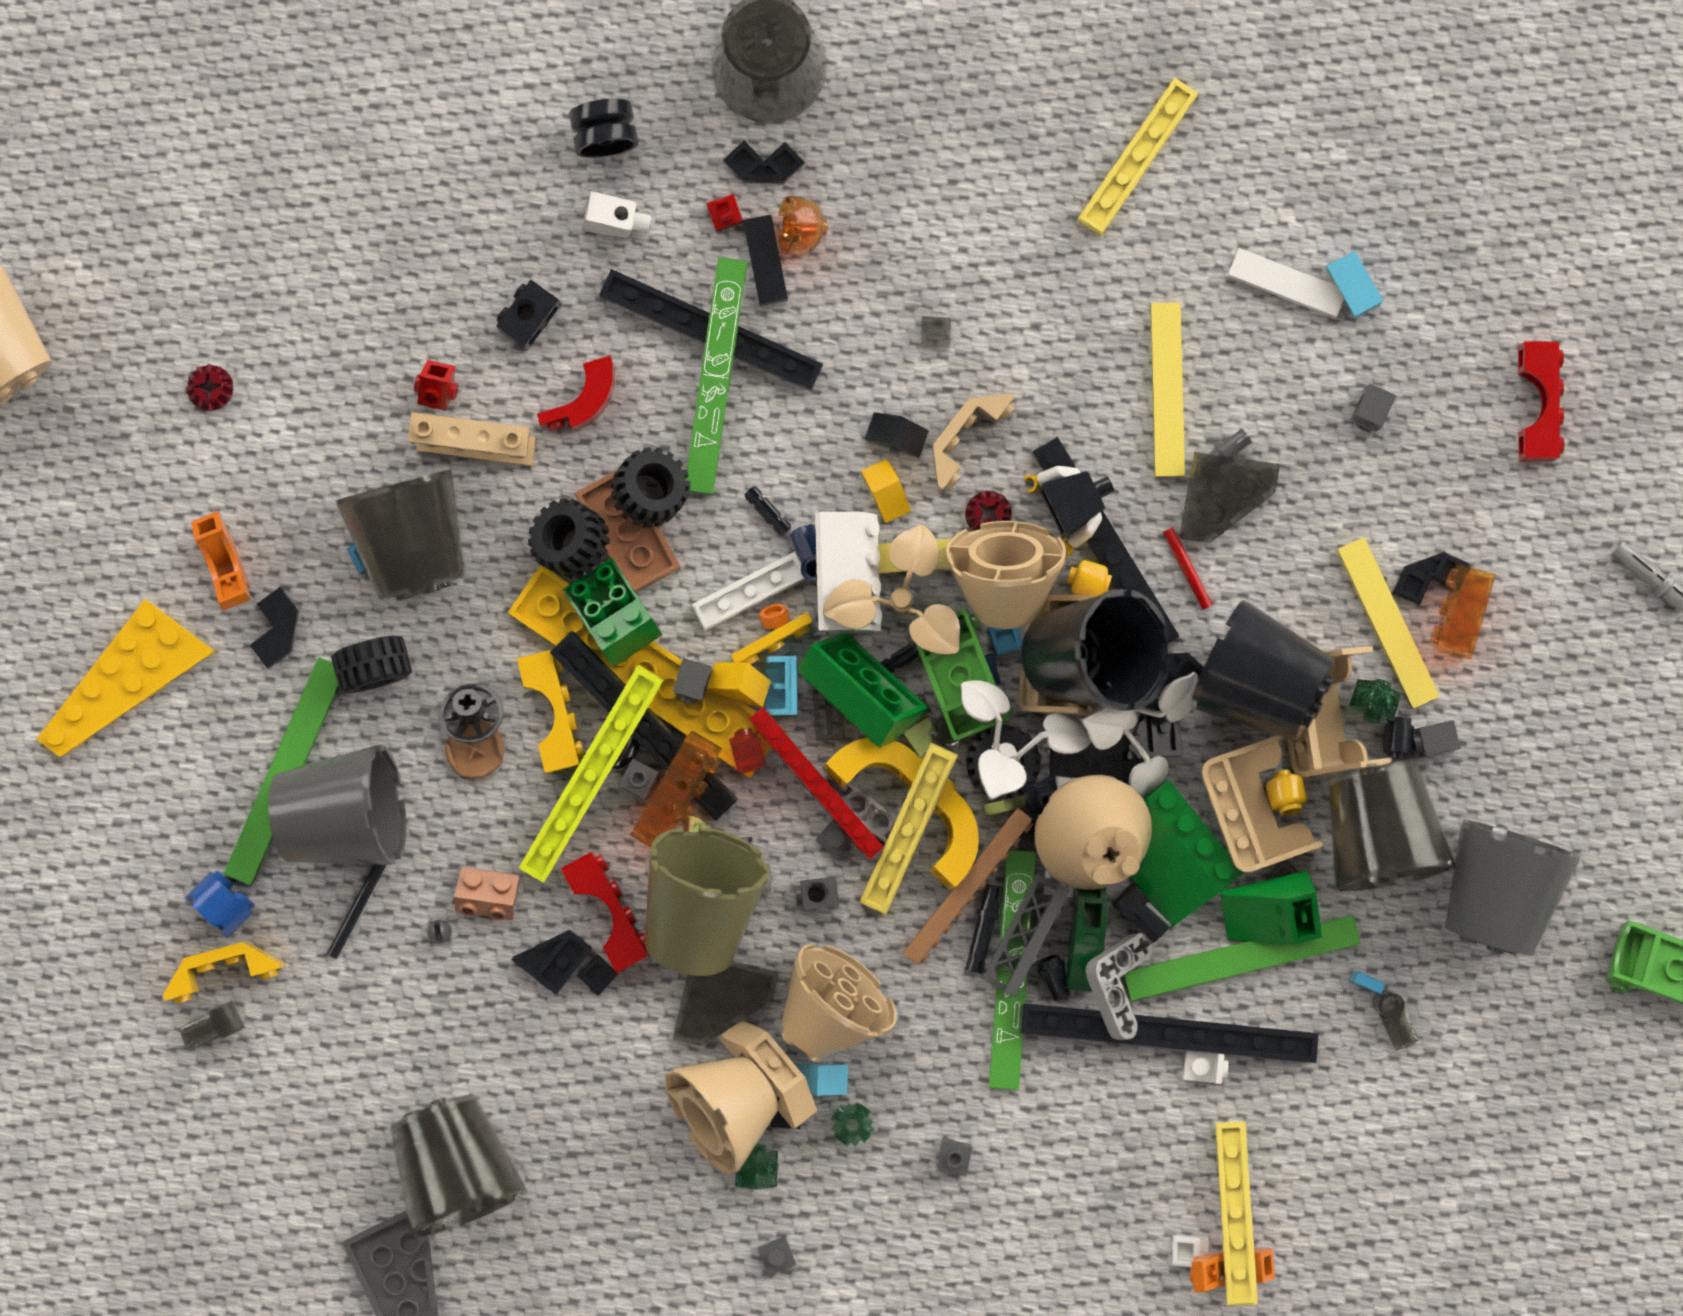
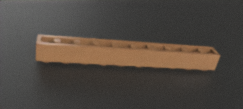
(964, 891)

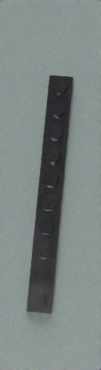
(1173, 1033)

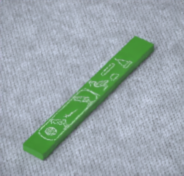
(716, 374)
(1006, 1035)

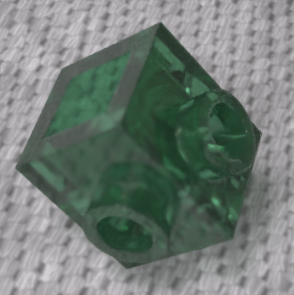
(1375, 700)
(852, 1112)
(759, 1169)

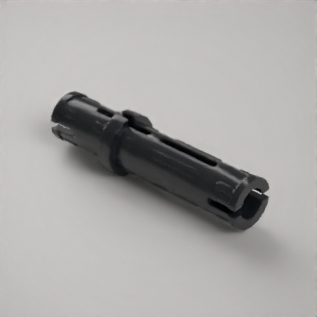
(983, 931)

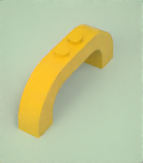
(951, 807)

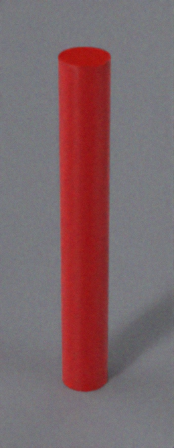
(1187, 568)

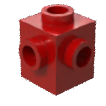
(436, 385)

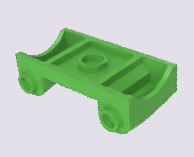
(951, 670)
(1647, 962)

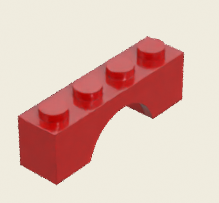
(1541, 365)
(588, 876)

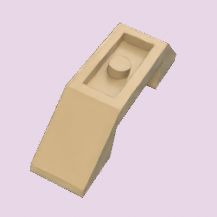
(992, 407)
(784, 1077)

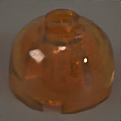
(801, 225)

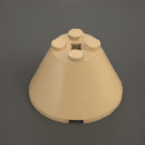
(1093, 832)
(833, 1003)

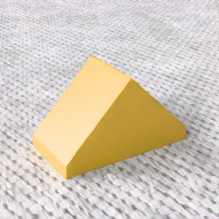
(886, 490)
(739, 682)

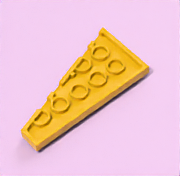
(134, 667)

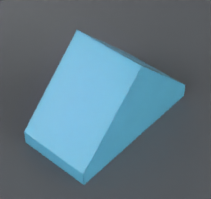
(825, 1078)

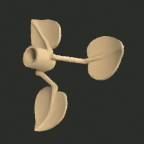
(911, 552)

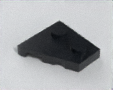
(1155, 736)
(554, 959)

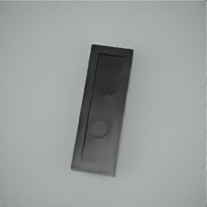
(765, 260)

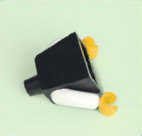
(1072, 501)

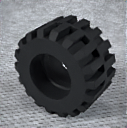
(662, 469)
(553, 527)
(371, 664)
(1014, 736)

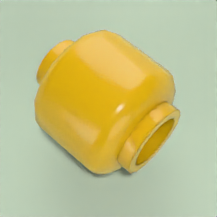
(1089, 579)
(1286, 793)

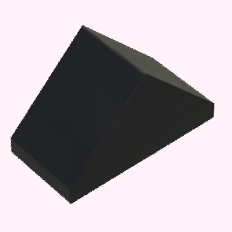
(897, 433)

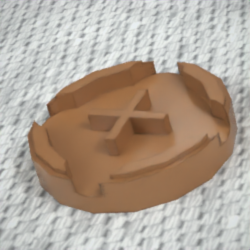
(477, 758)

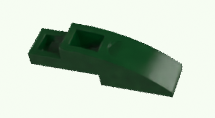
(1086, 936)

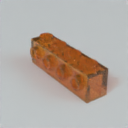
(678, 788)

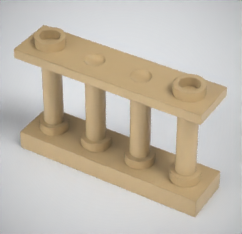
(472, 439)

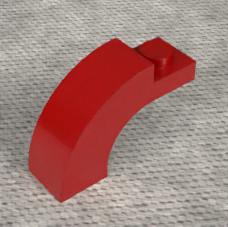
(591, 401)

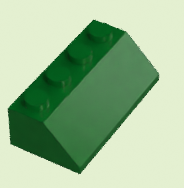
(861, 688)

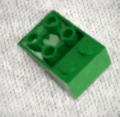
(612, 612)
(1273, 911)

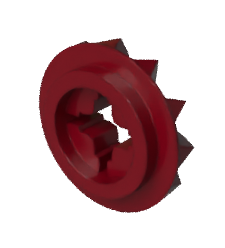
(219, 397)
(988, 499)

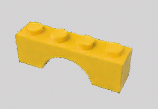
(559, 748)

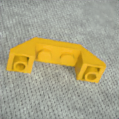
(184, 980)

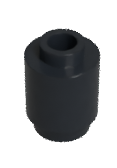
(1398, 738)

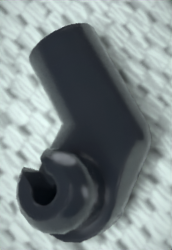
(628, 753)

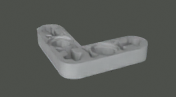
(1109, 980)

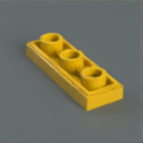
(774, 639)

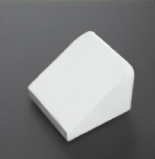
(1187, 1247)

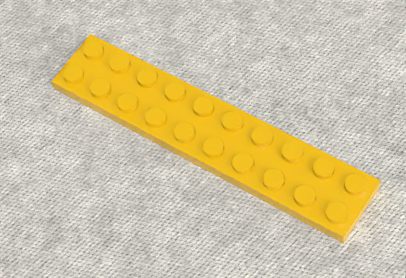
(550, 614)

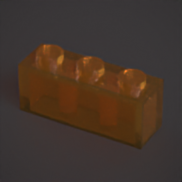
(1462, 611)

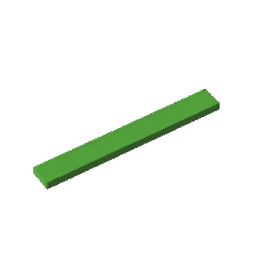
(291, 754)
(1235, 960)

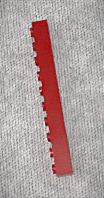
(815, 783)

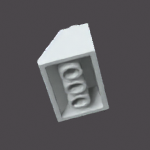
(846, 552)

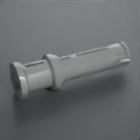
(1663, 585)

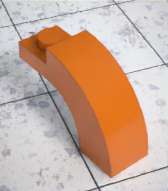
(222, 560)
(1209, 1271)

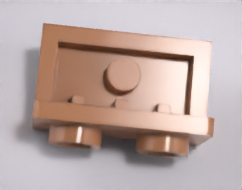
(486, 893)

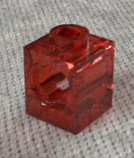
(747, 751)

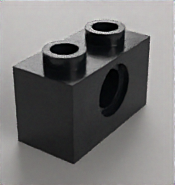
(527, 331)

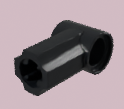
(1136, 908)

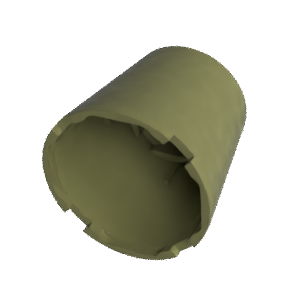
(701, 898)

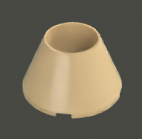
(1006, 570)
(725, 1107)

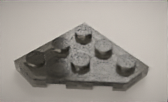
(1223, 493)
(722, 1000)

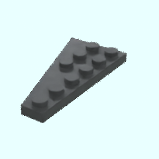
(394, 1268)

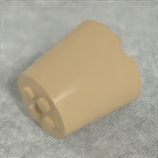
(21, 348)

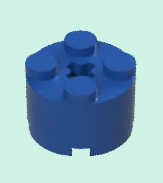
(219, 903)

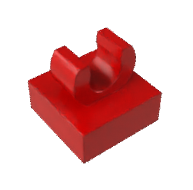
(724, 212)

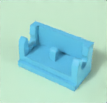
(1355, 284)
(783, 689)

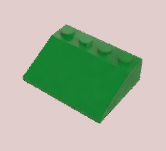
(1183, 859)

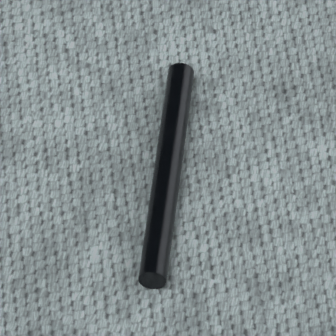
(355, 910)

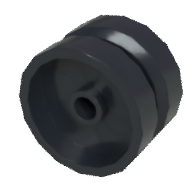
(603, 128)

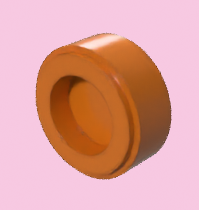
(774, 616)

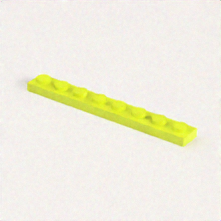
(591, 773)

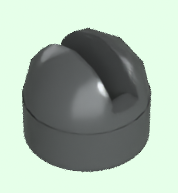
(445, 929)

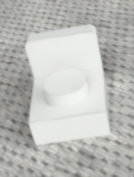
(1205, 1066)

